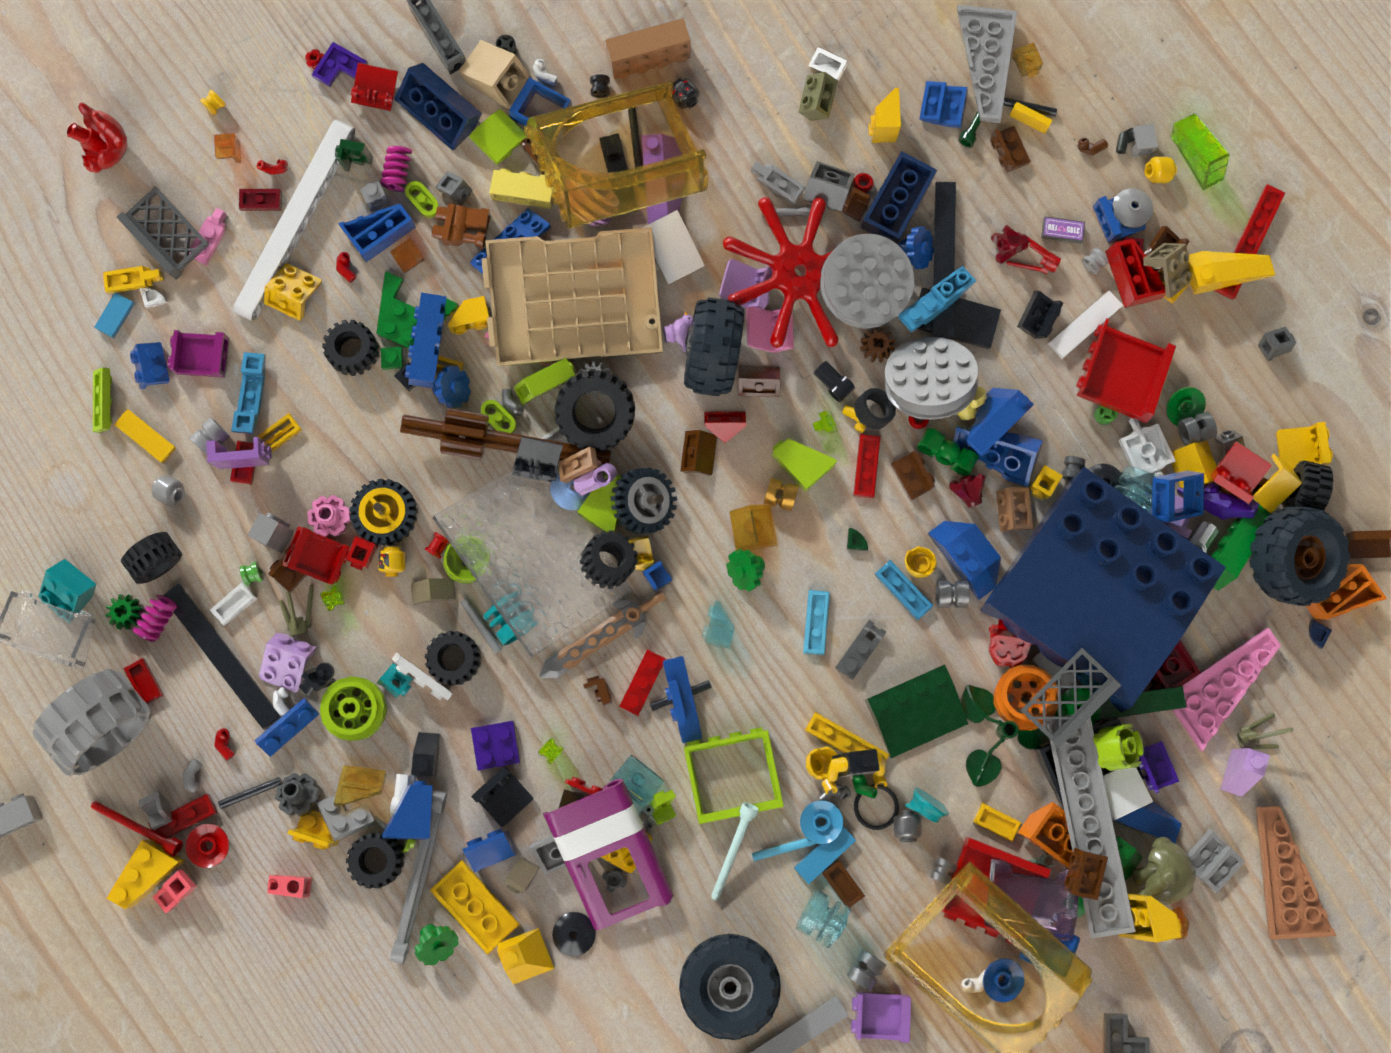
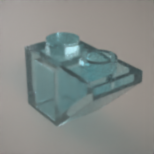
(720, 628)

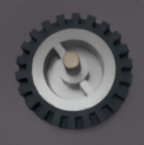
(643, 500)

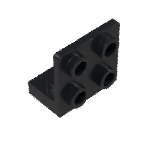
(503, 796)

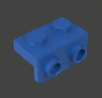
(149, 364)

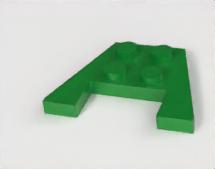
(397, 317)

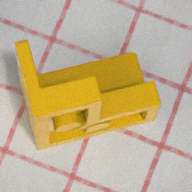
(1278, 486)

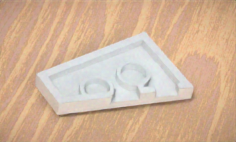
(421, 678)

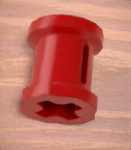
(437, 545)

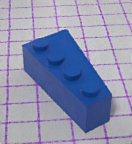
(426, 340)

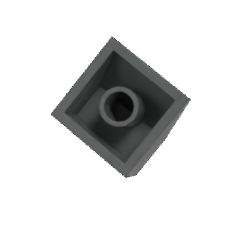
(829, 184)

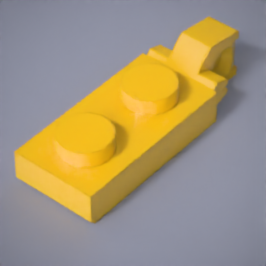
(130, 279)

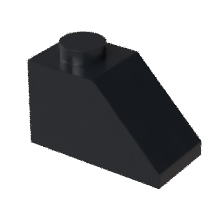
(425, 754)

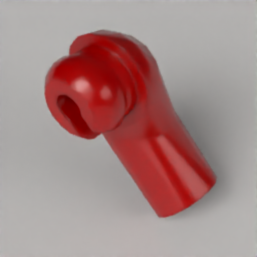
(270, 169)
(343, 267)
(221, 743)

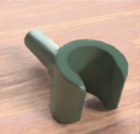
(1041, 861)

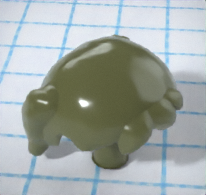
(1168, 874)

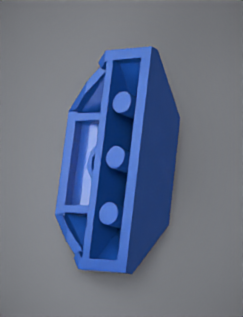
(968, 554)

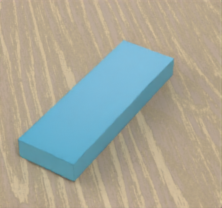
(816, 622)

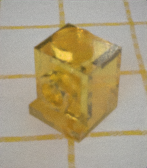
(1030, 55)

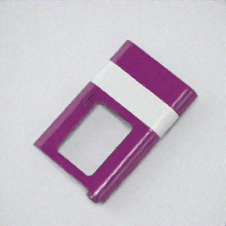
(597, 828)

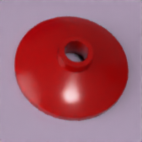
(197, 849)

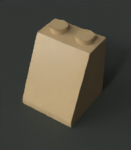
(495, 73)

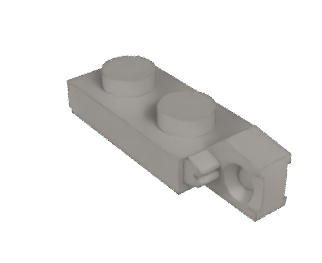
(778, 182)

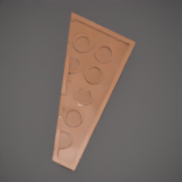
(1288, 888)

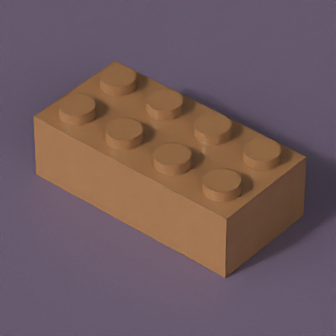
(648, 48)

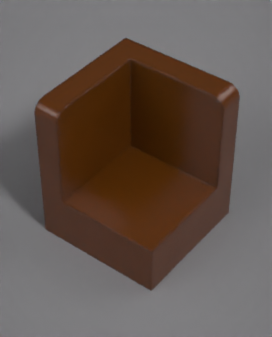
(856, 204)

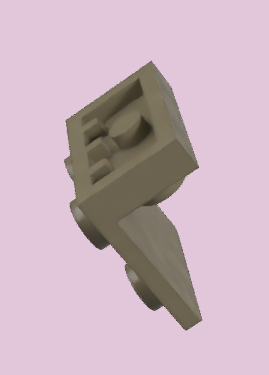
(1174, 261)

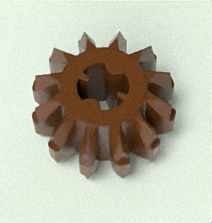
(875, 338)

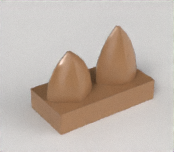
(578, 464)

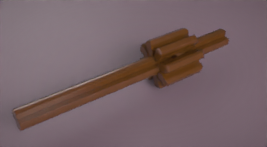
(467, 435)

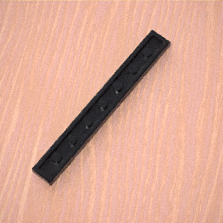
(944, 251)
(222, 657)

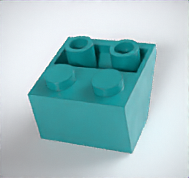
(66, 587)

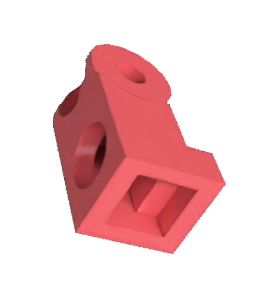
(289, 885)

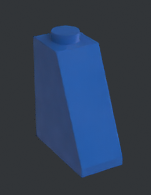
(412, 814)

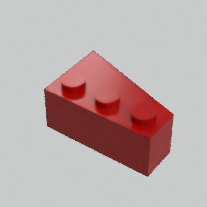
(1134, 281)

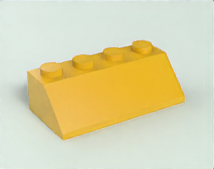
(1152, 920)

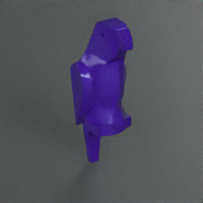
(1226, 505)

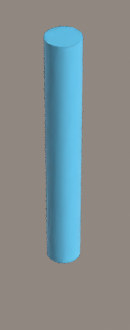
(782, 849)

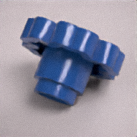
(918, 247)
(452, 387)

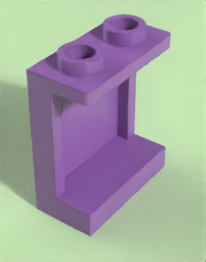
(221, 459)
(881, 1016)

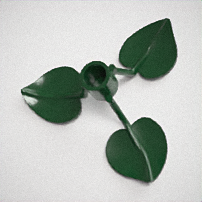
(983, 766)

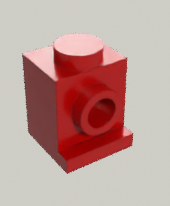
(361, 545)

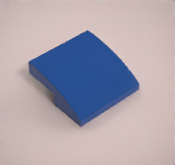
(943, 104)

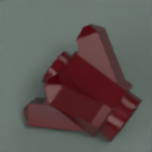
(1009, 243)
(969, 489)

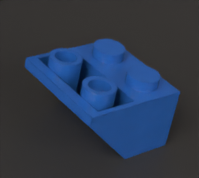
(489, 851)

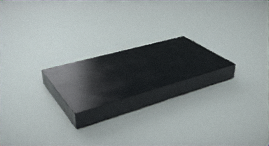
(972, 322)

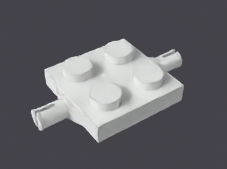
(1147, 448)

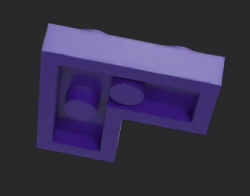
(334, 61)

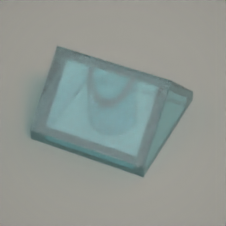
(639, 780)

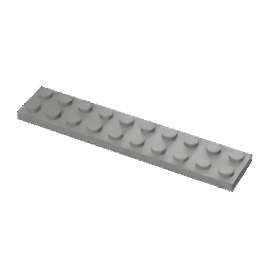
(1092, 827)

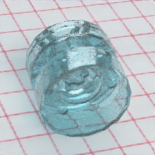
(1137, 486)
(823, 918)

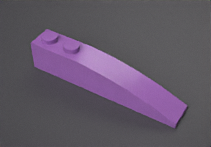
(658, 148)

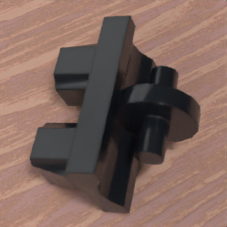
(317, 678)

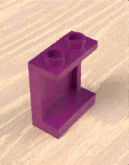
(198, 354)

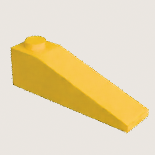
(1224, 269)

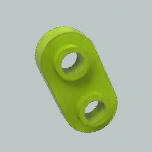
(423, 200)
(499, 418)

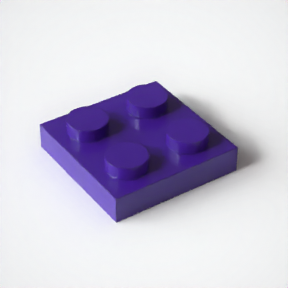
(495, 745)

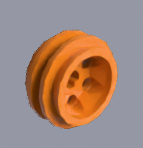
(1024, 675)

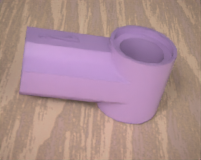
(594, 479)

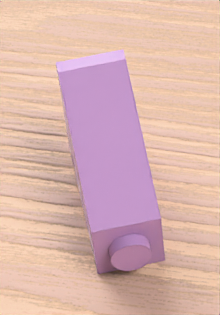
(1244, 770)

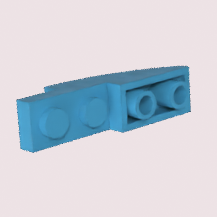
(937, 300)

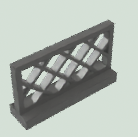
(155, 247)
(1084, 712)

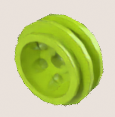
(359, 731)

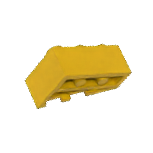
(142, 874)

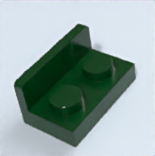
(352, 151)

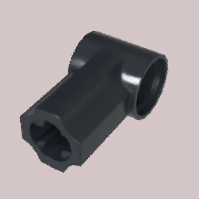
(838, 385)

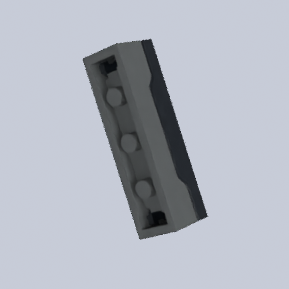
(438, 34)

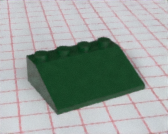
(917, 711)

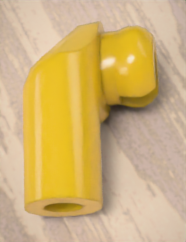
(849, 411)

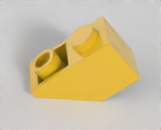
(470, 315)

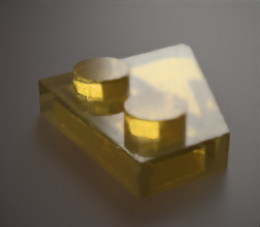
(358, 784)

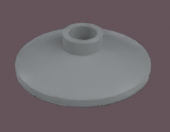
(1130, 216)

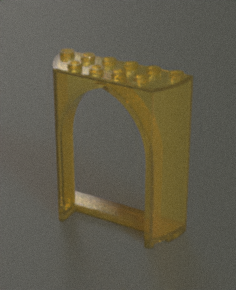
(594, 196)
(1060, 970)

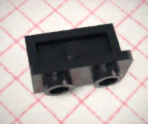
(1040, 315)

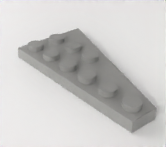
(988, 48)

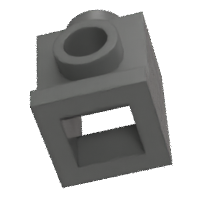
(1276, 343)

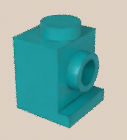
(393, 674)

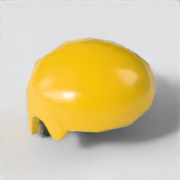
(920, 562)
(819, 761)

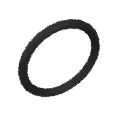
(879, 827)

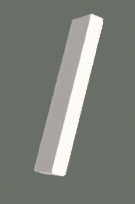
(1085, 324)

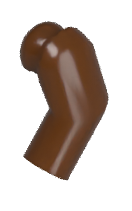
(1091, 149)

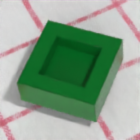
(391, 358)

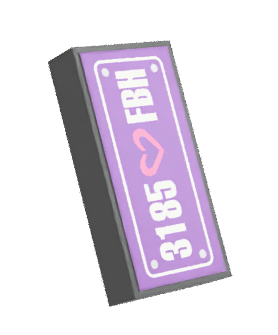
(1063, 229)

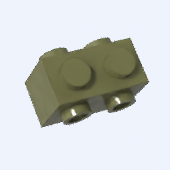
(818, 96)

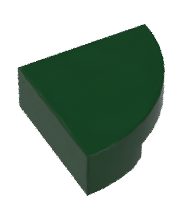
(856, 541)

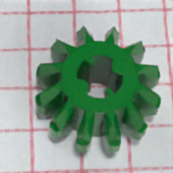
(122, 620)

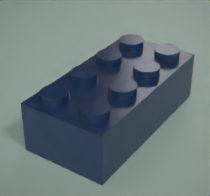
(898, 198)

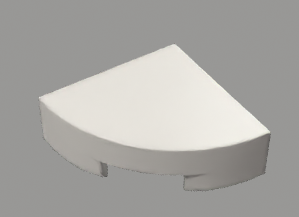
(152, 297)

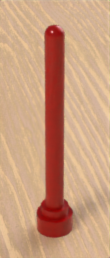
(171, 845)

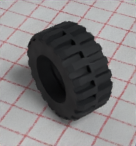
(588, 437)

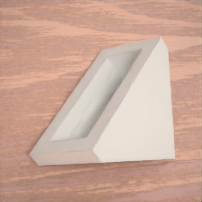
(827, 62)

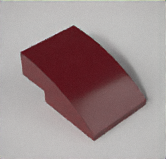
(1175, 670)

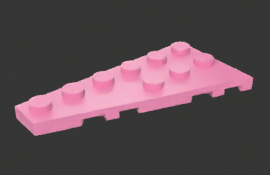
(1222, 685)

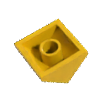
(1195, 458)

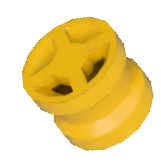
(212, 102)

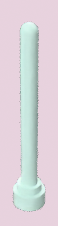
(747, 814)

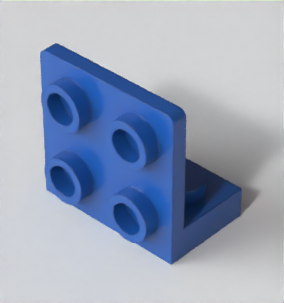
(1111, 227)

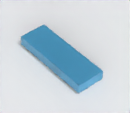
(903, 590)
(823, 856)

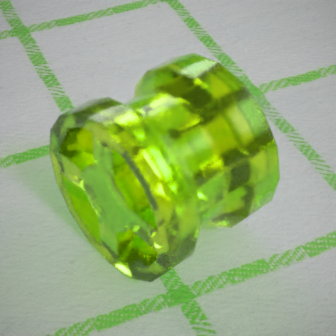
(332, 598)
(551, 750)

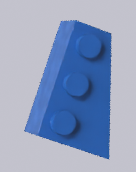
(378, 230)

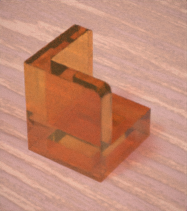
(227, 147)
(407, 255)

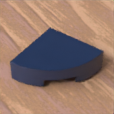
(1318, 633)

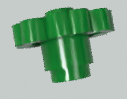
(745, 569)
(435, 944)

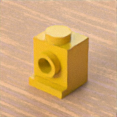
(1050, 478)

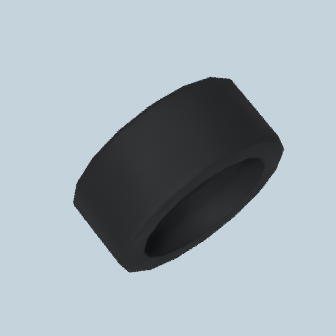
(864, 414)

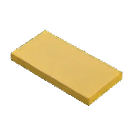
(474, 907)

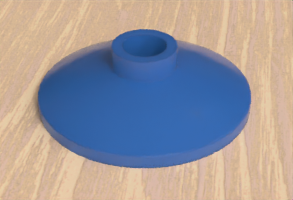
(1009, 986)

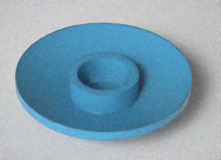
(811, 828)

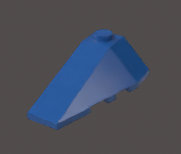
(1152, 821)

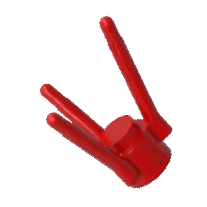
(1049, 260)

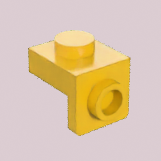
(644, 552)

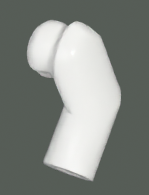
(541, 73)
(278, 701)
(973, 985)

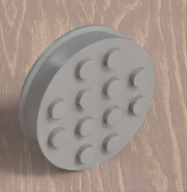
(867, 281)
(931, 378)

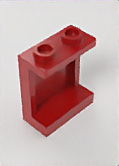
(316, 556)

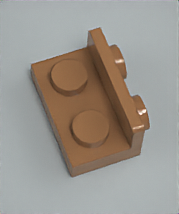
(1014, 509)

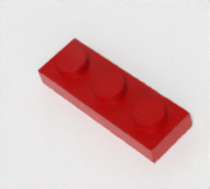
(642, 682)

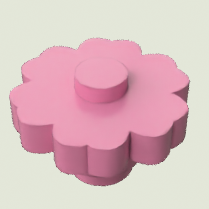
(329, 516)

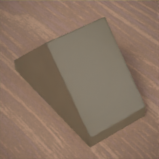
(433, 590)

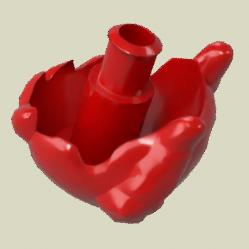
(102, 141)

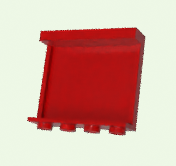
(1124, 373)
(980, 856)

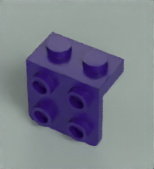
(1158, 767)

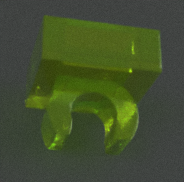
(826, 423)

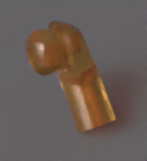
(1184, 923)

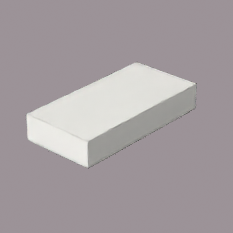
(233, 604)

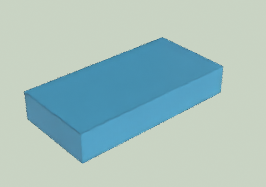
(114, 315)

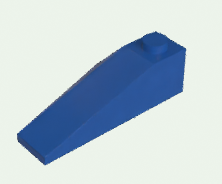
(996, 417)
(1011, 455)

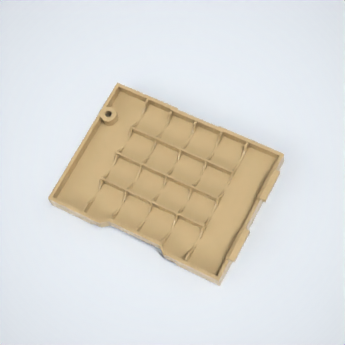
(572, 297)

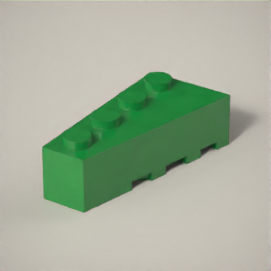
(1235, 546)

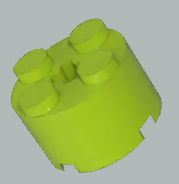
(1118, 747)

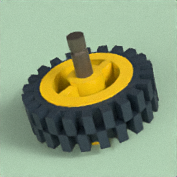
(383, 512)

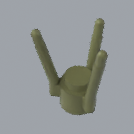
(296, 624)
(1249, 738)

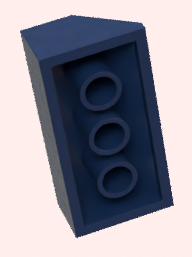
(437, 105)

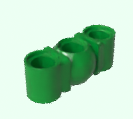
(947, 452)

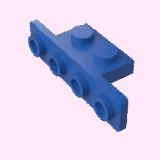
(682, 699)

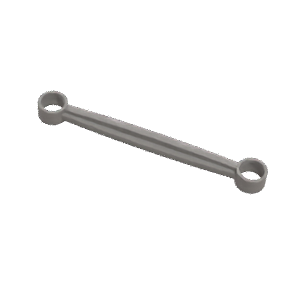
(417, 882)

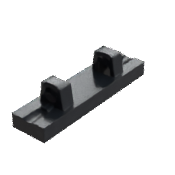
(611, 147)

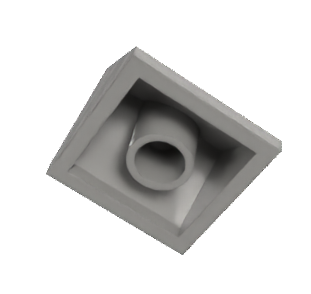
(547, 855)

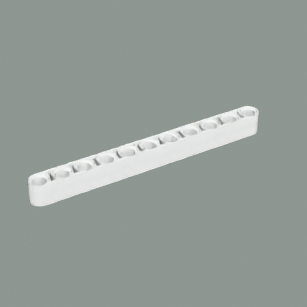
(293, 221)

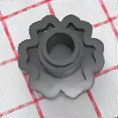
(297, 794)

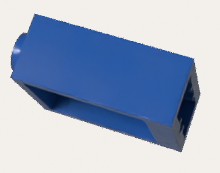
(526, 95)
(1164, 496)

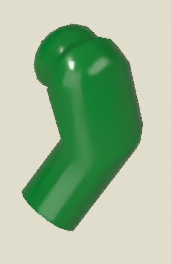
(861, 786)

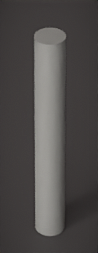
(785, 212)
(481, 626)

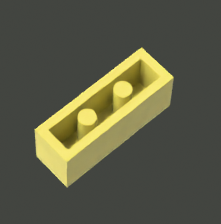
(520, 189)

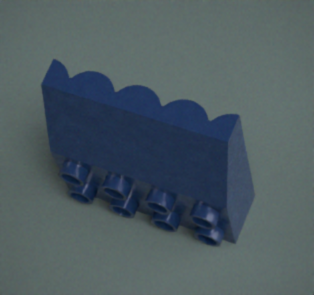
(1104, 582)

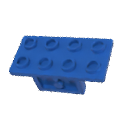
(525, 225)

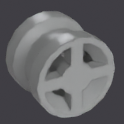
(1095, 261)

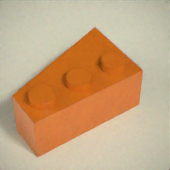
(1356, 591)

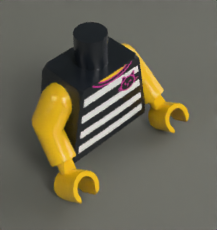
(855, 764)

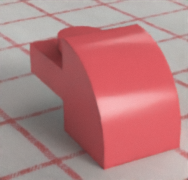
(174, 891)

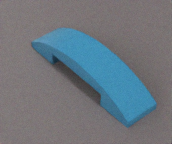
(250, 393)

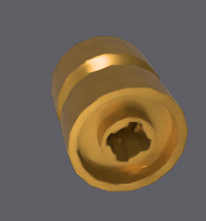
(788, 496)

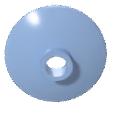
(565, 496)

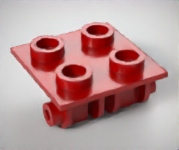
(374, 87)

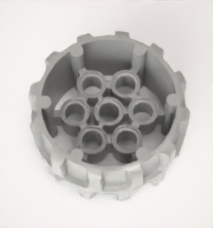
(91, 722)

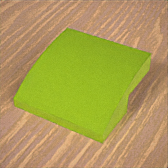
(498, 136)

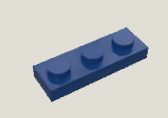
(287, 727)

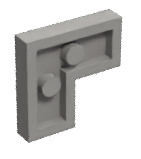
(342, 822)

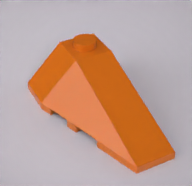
(1049, 832)

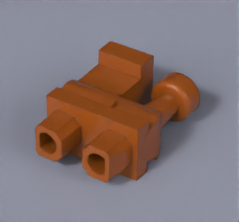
(457, 222)

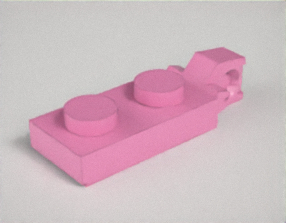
(212, 231)

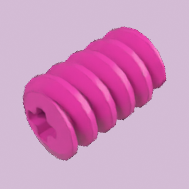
(394, 167)
(156, 619)

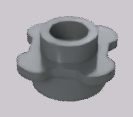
(612, 885)

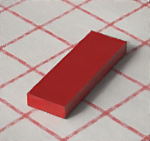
(866, 466)
(188, 816)

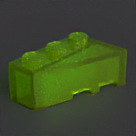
(1200, 150)

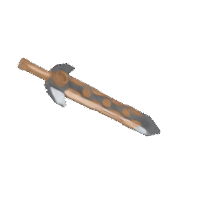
(602, 635)

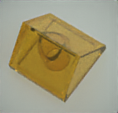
(753, 527)

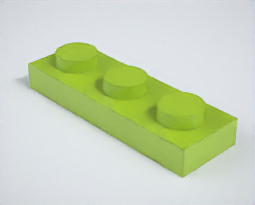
(101, 400)

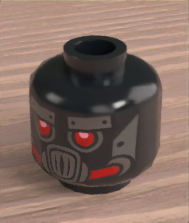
(685, 93)

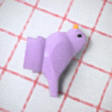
(678, 331)

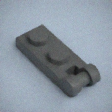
(860, 650)

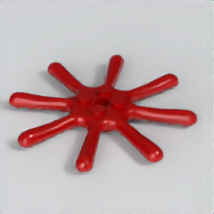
(783, 271)

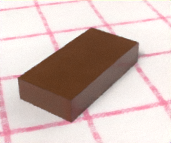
(843, 884)

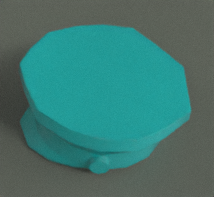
(927, 805)

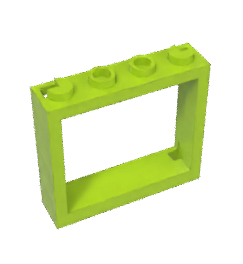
(735, 737)

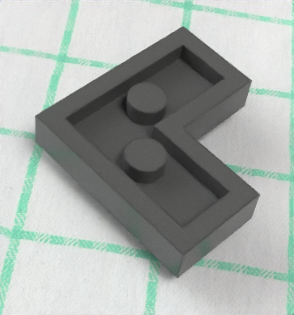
(1117, 1039)

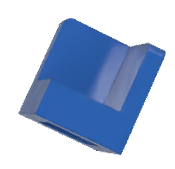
(657, 576)

